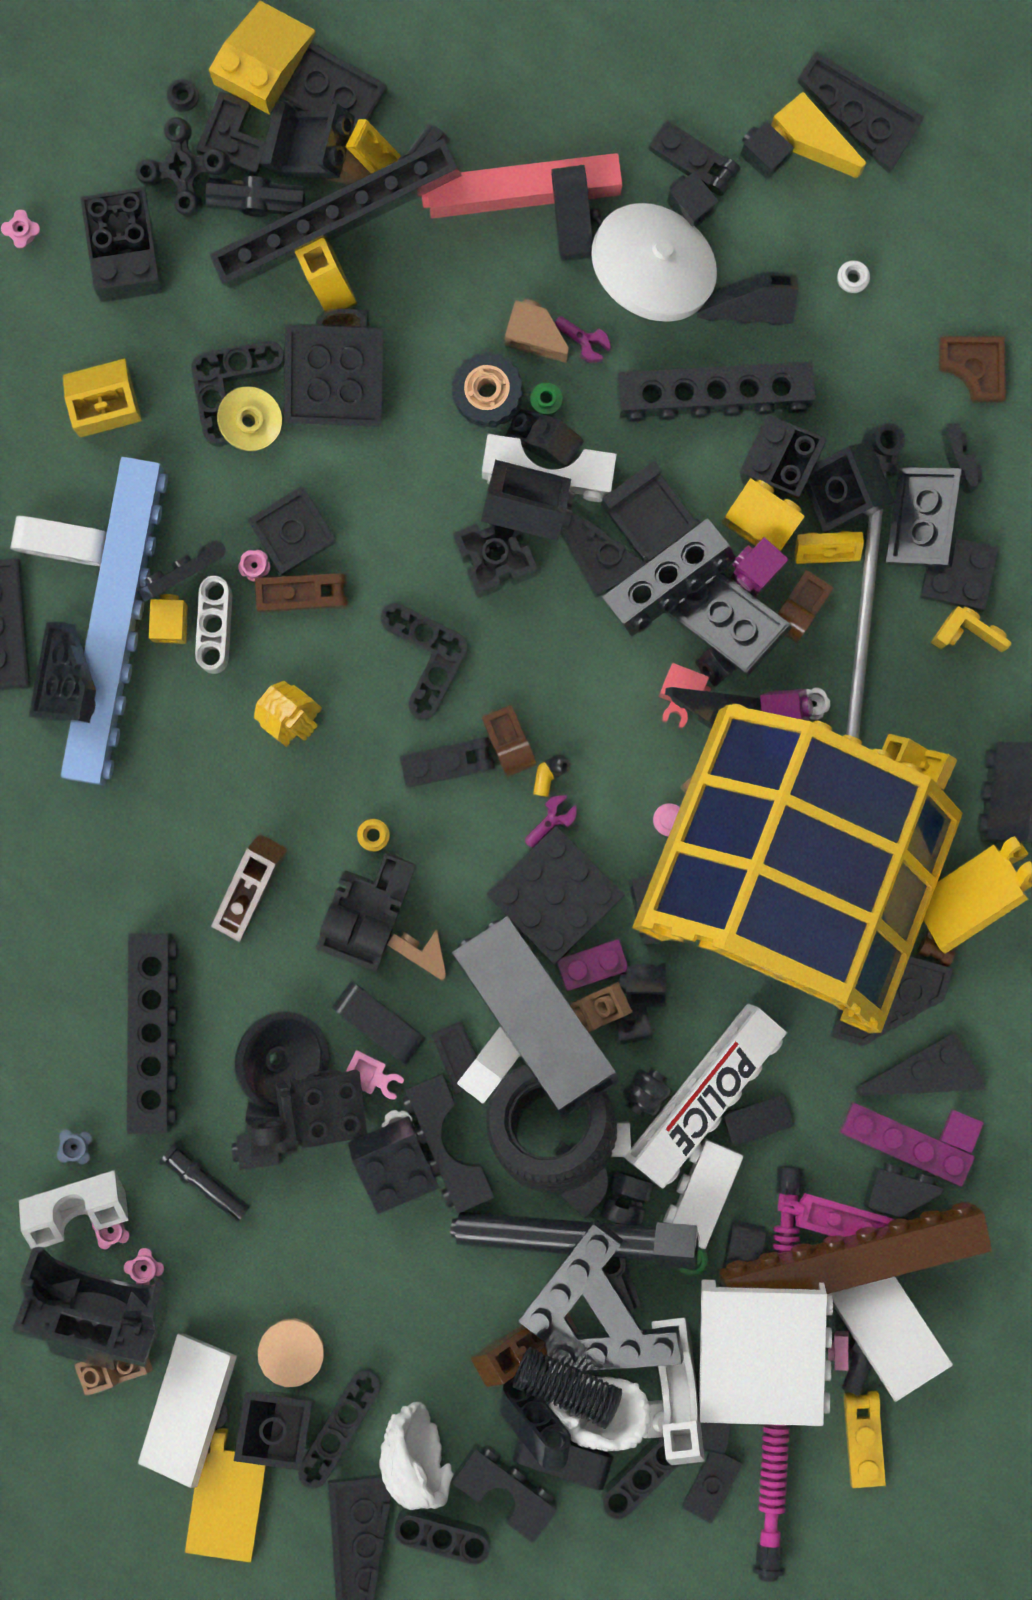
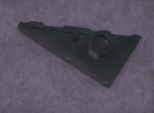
(599, 558)
(707, 704)
(936, 1068)

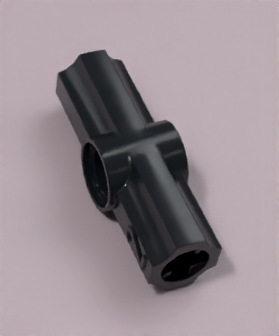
(254, 196)

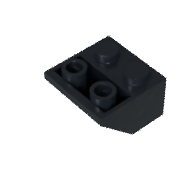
(782, 457)

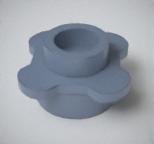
(66, 1152)

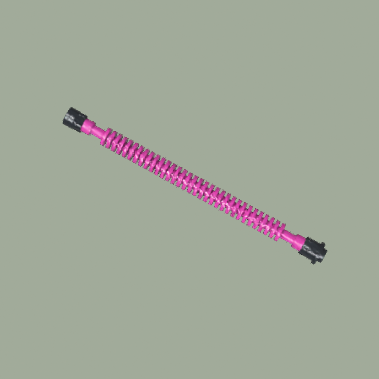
(769, 1552)

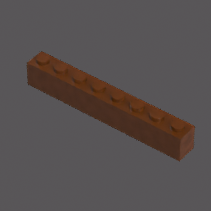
(868, 1254)

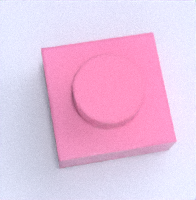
(839, 1350)

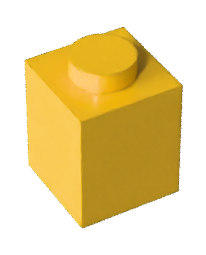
(168, 620)

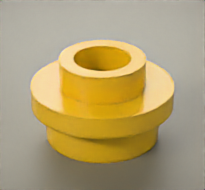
(363, 831)

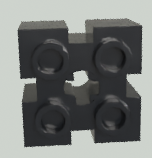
(487, 574)

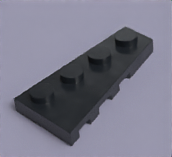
(865, 112)
(357, 1534)

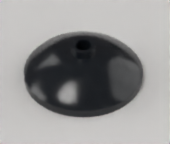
(299, 1052)

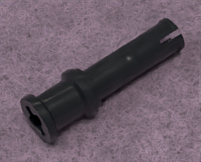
(193, 1172)

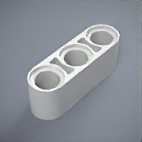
(58, 540)
(211, 609)

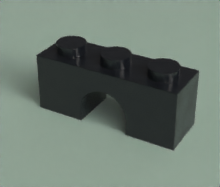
(484, 1471)

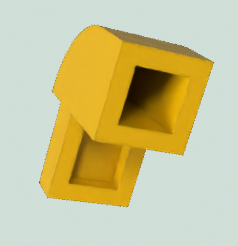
(933, 763)

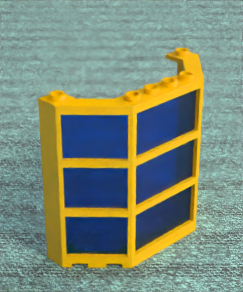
(803, 859)

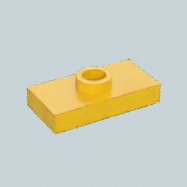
(371, 147)

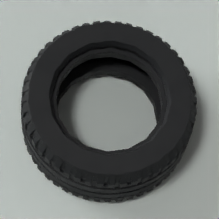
(547, 1173)

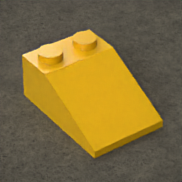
(261, 56)

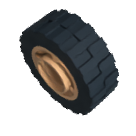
(484, 370)

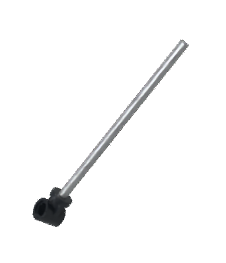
(888, 461)

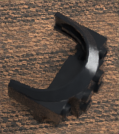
(89, 1314)

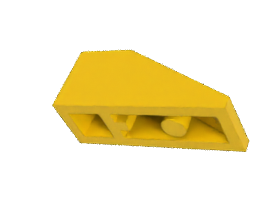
(816, 137)

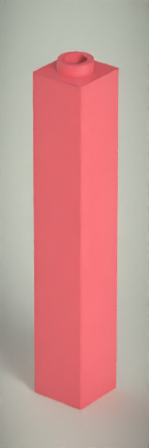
(519, 186)

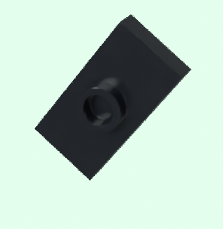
(711, 1486)

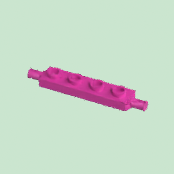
(830, 1216)

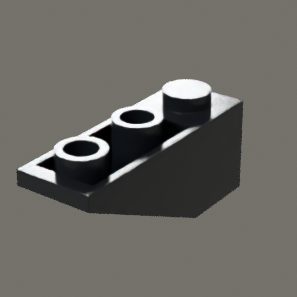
(760, 298)

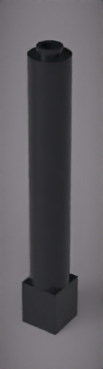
(665, 1244)

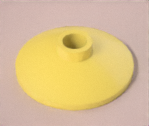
(256, 405)

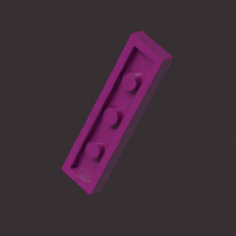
(906, 1144)

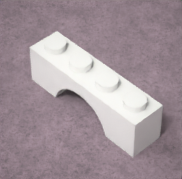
(589, 474)
(680, 1402)

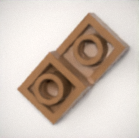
(601, 1007)
(98, 1378)

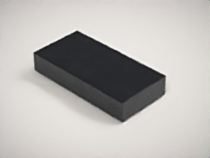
(454, 1051)

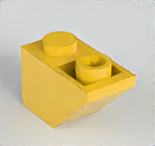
(326, 275)

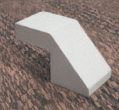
(489, 1066)

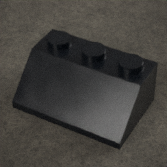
(1007, 793)

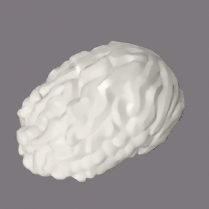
(626, 1428)
(413, 1460)

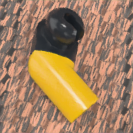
(548, 771)

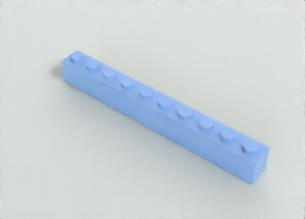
(115, 616)

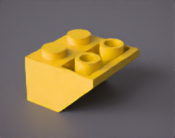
(101, 398)
(762, 514)

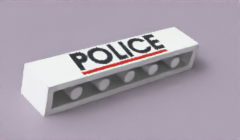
(706, 1095)

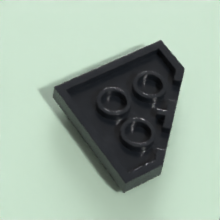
(63, 679)
(920, 988)

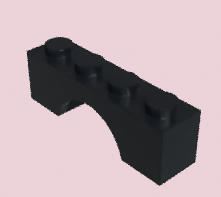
(464, 1181)

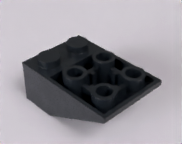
(121, 245)

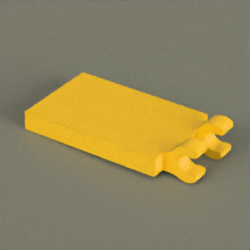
(978, 894)
(225, 1505)

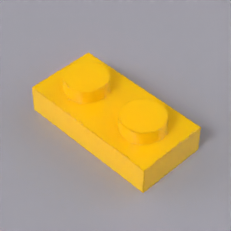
(828, 547)

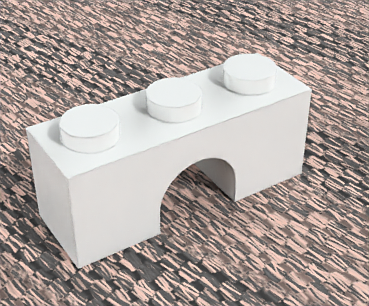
(47, 1213)

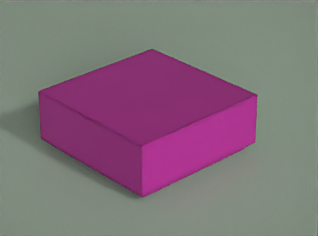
(961, 1131)

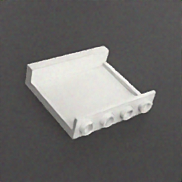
(764, 1355)

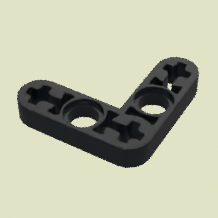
(216, 380)
(438, 659)

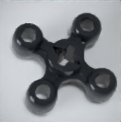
(177, 158)

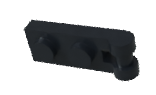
(692, 156)
(183, 569)
(445, 762)

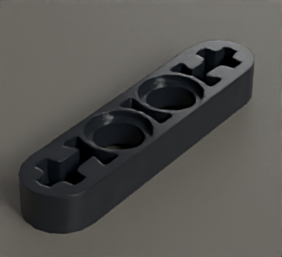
(337, 1426)

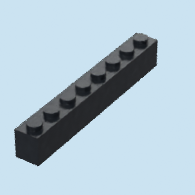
(336, 214)

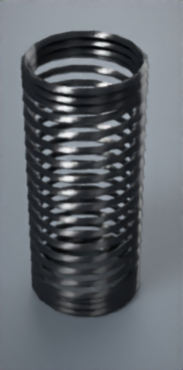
(555, 1388)

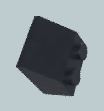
(273, 1429)

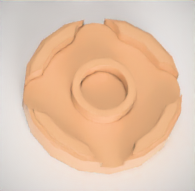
(291, 1352)

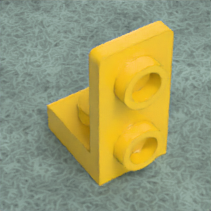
(968, 618)

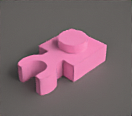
(372, 1075)

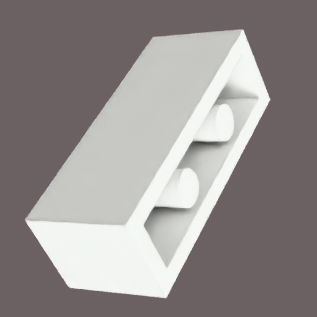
(705, 1188)

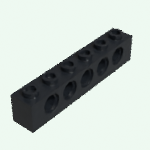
(795, 376)
(141, 1117)

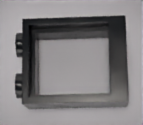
(526, 514)

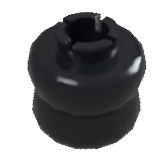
(646, 1092)

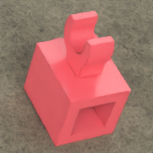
(681, 678)

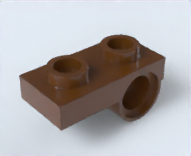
(804, 604)
(509, 741)

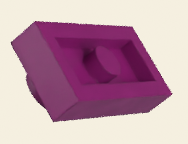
(592, 965)

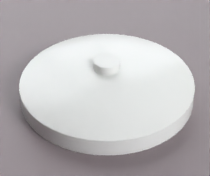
(654, 262)

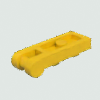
(864, 1440)

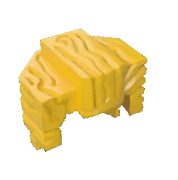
(286, 712)

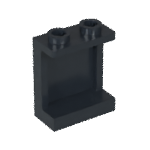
(307, 142)
(648, 512)

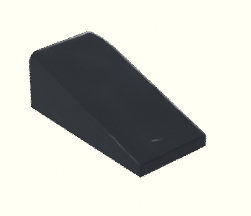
(757, 1120)

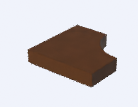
(978, 363)

